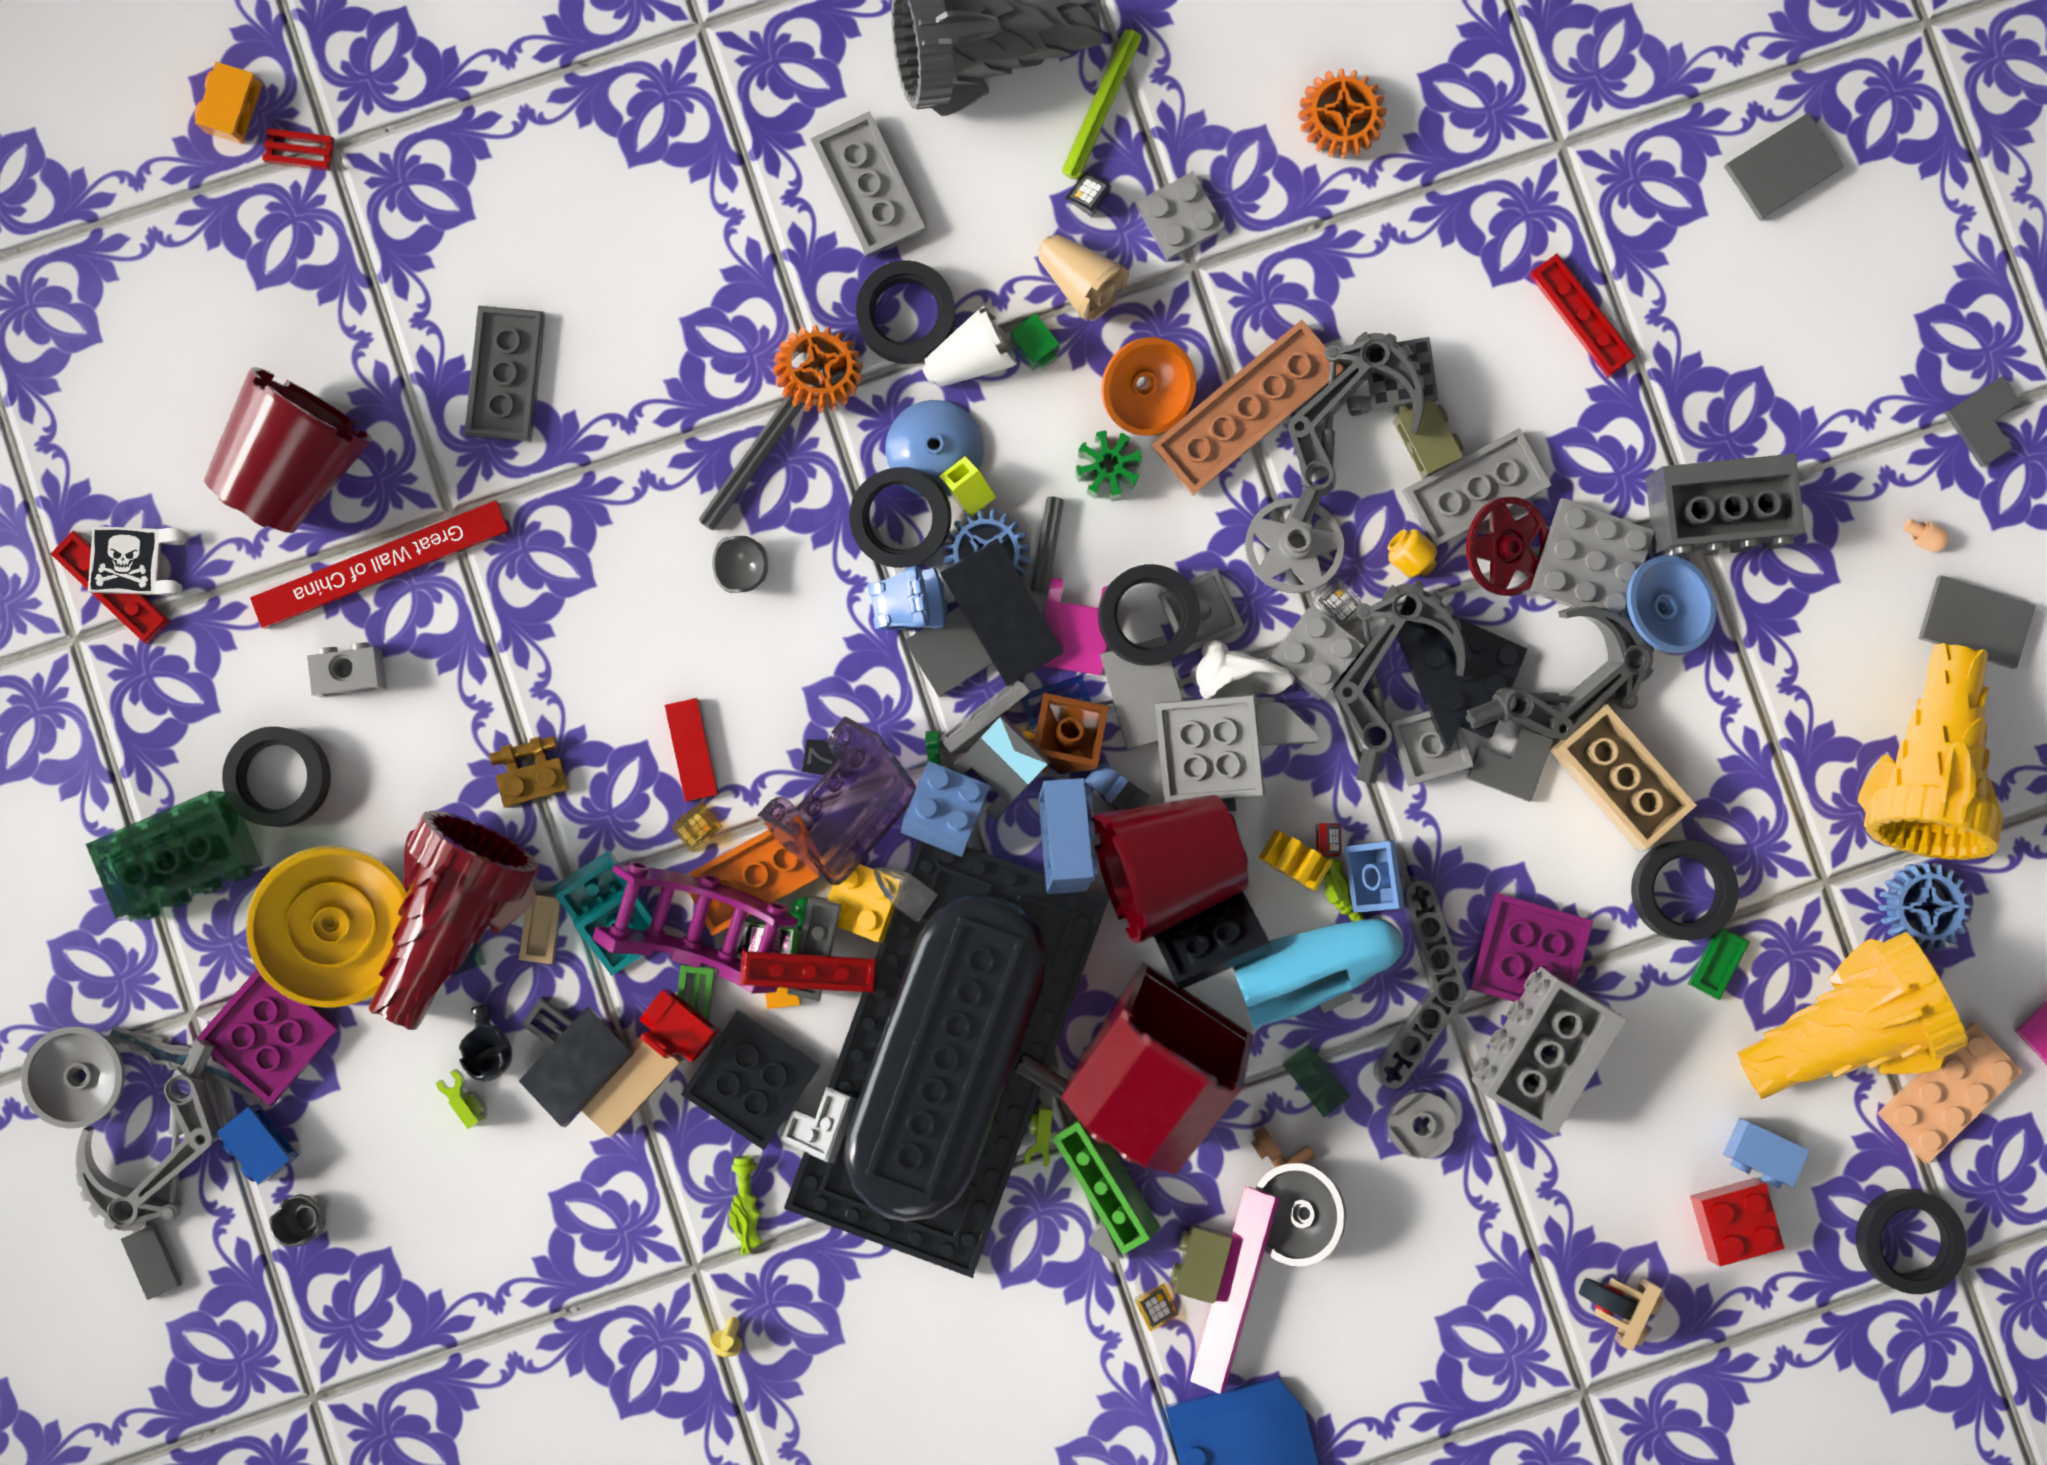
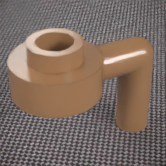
(1266, 1146)

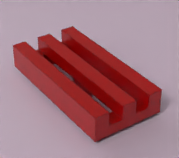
(271, 145)

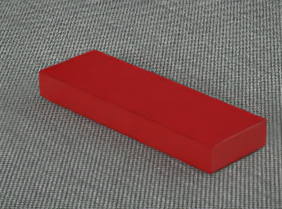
(691, 749)

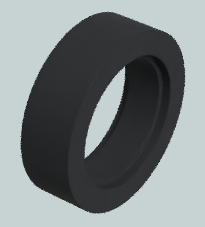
(904, 272)
(862, 529)
(1187, 602)
(237, 764)
(1724, 882)
(1952, 1241)

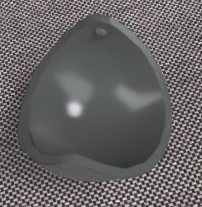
(739, 564)

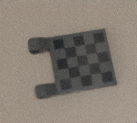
(1388, 393)

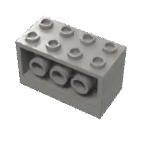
(1547, 1050)

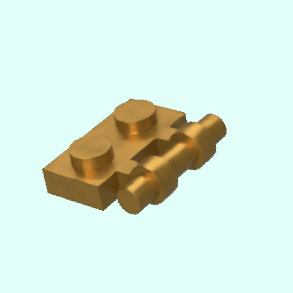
(533, 781)

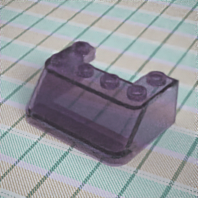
(846, 808)

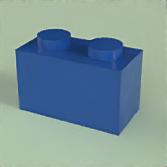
(257, 1144)

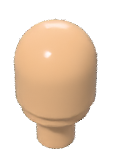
(1927, 535)

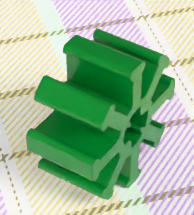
(1114, 455)

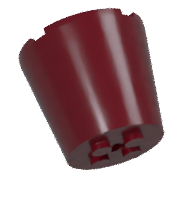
(281, 452)
(1169, 862)

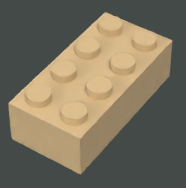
(1623, 778)

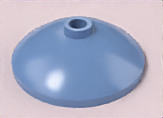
(932, 420)
(1684, 604)

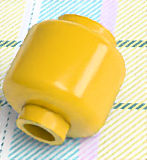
(1412, 553)

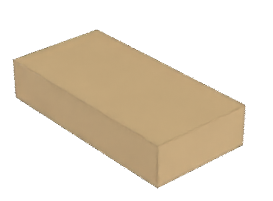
(541, 930)

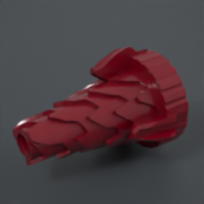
(458, 886)

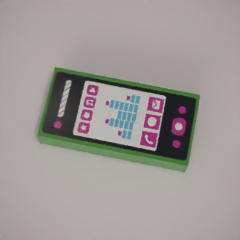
(785, 941)

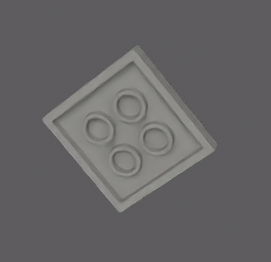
(1590, 558)
(1210, 748)

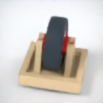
(1635, 1311)

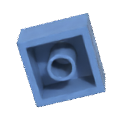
(945, 808)

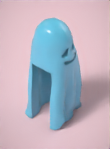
(1315, 968)

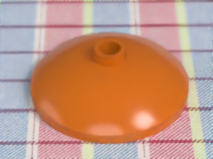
(1165, 392)

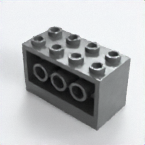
(1725, 505)

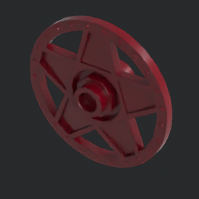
(1506, 545)

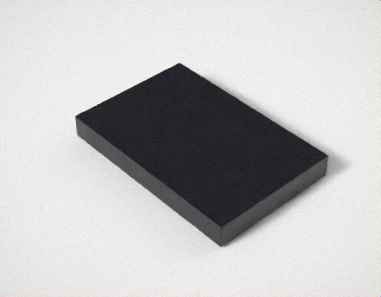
(576, 1067)

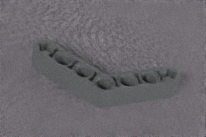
(1432, 998)

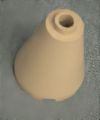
(1082, 275)

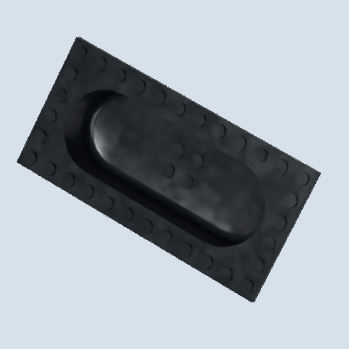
(939, 1053)

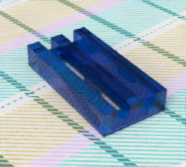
(1051, 688)

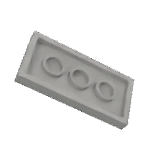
(868, 184)
(1454, 495)

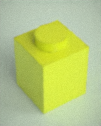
(967, 486)

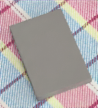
(1136, 691)

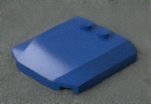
(1242, 1427)

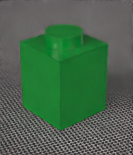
(1035, 342)

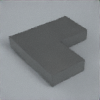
(1976, 424)
(1516, 774)

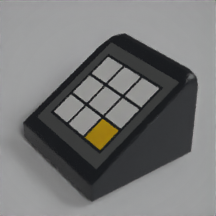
(1089, 193)

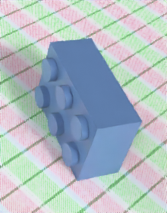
(1067, 836)

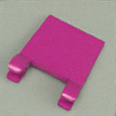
(1076, 632)

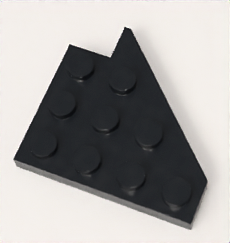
(1489, 665)

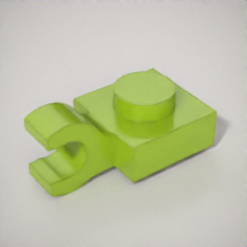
(466, 1106)
(1041, 1127)

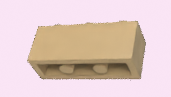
(630, 1087)

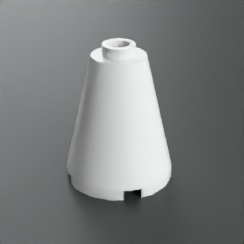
(970, 351)

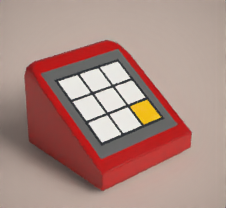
(1329, 839)

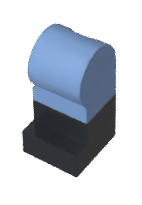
(1115, 788)

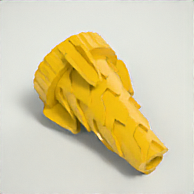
(1939, 789)
(1880, 1015)

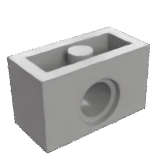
(366, 675)

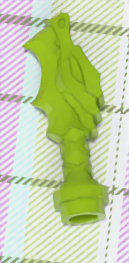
(1338, 890)
(743, 1210)

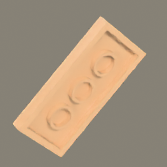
(1946, 1100)

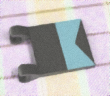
(1004, 762)

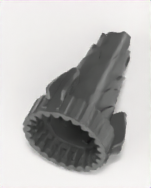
(954, 44)

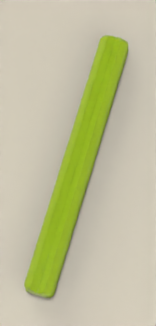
(1101, 104)

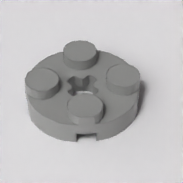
(1420, 1144)

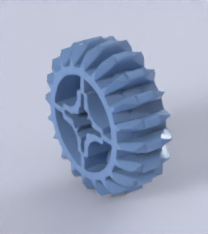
(975, 541)
(1923, 876)

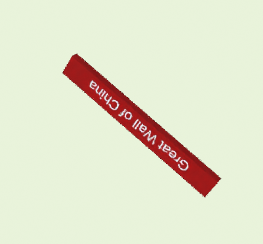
(379, 564)

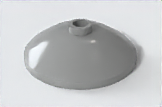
(53, 1083)

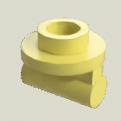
(725, 1341)

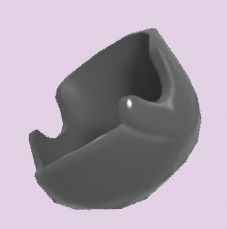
(297, 1221)

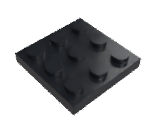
(1213, 941)
(750, 1079)

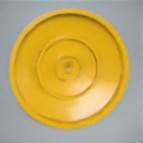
(324, 925)

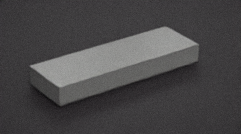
(984, 715)

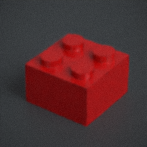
(1737, 1222)

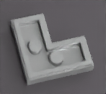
(825, 1132)

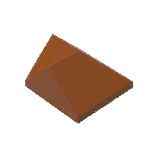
(1070, 733)

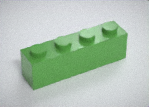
(1107, 1186)

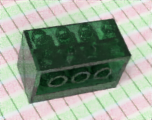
(174, 857)

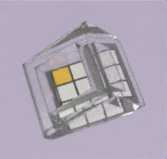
(1338, 601)

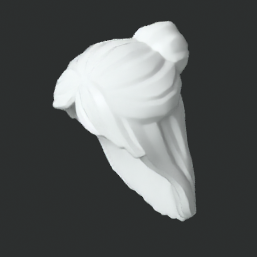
(1237, 673)

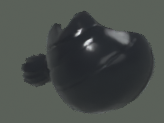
(485, 1049)

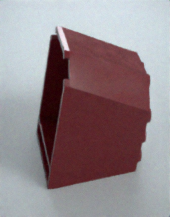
(1158, 1073)

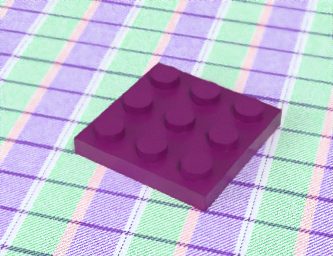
(1522, 939)
(266, 1037)

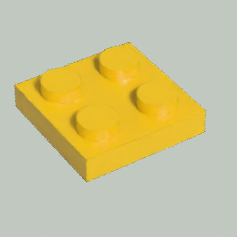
(864, 905)

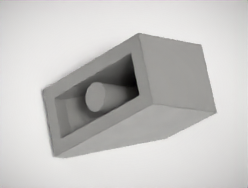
(1281, 725)

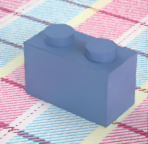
(1765, 1152)

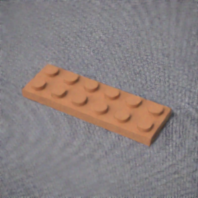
(1245, 408)

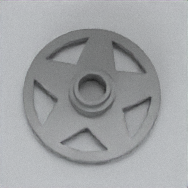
(1293, 547)

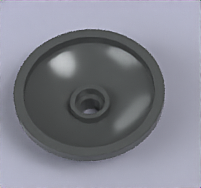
(1292, 1236)

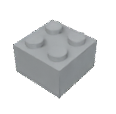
(1316, 652)

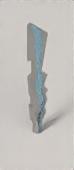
(175, 1055)

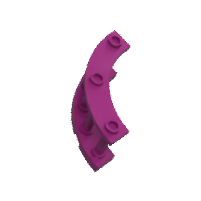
(689, 949)

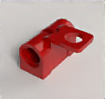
(676, 1027)

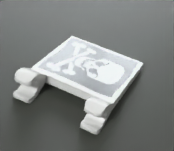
(130, 559)

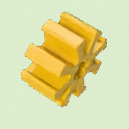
(1295, 860)

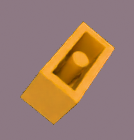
(228, 102)

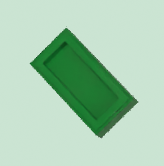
(1718, 963)

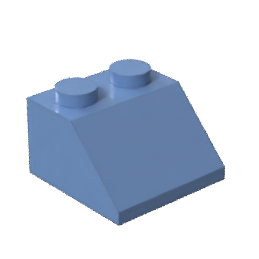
(1374, 876)

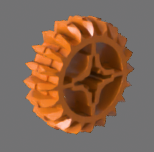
(1367, 110)
(812, 345)

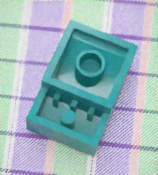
(593, 901)

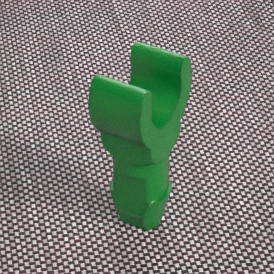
(932, 746)

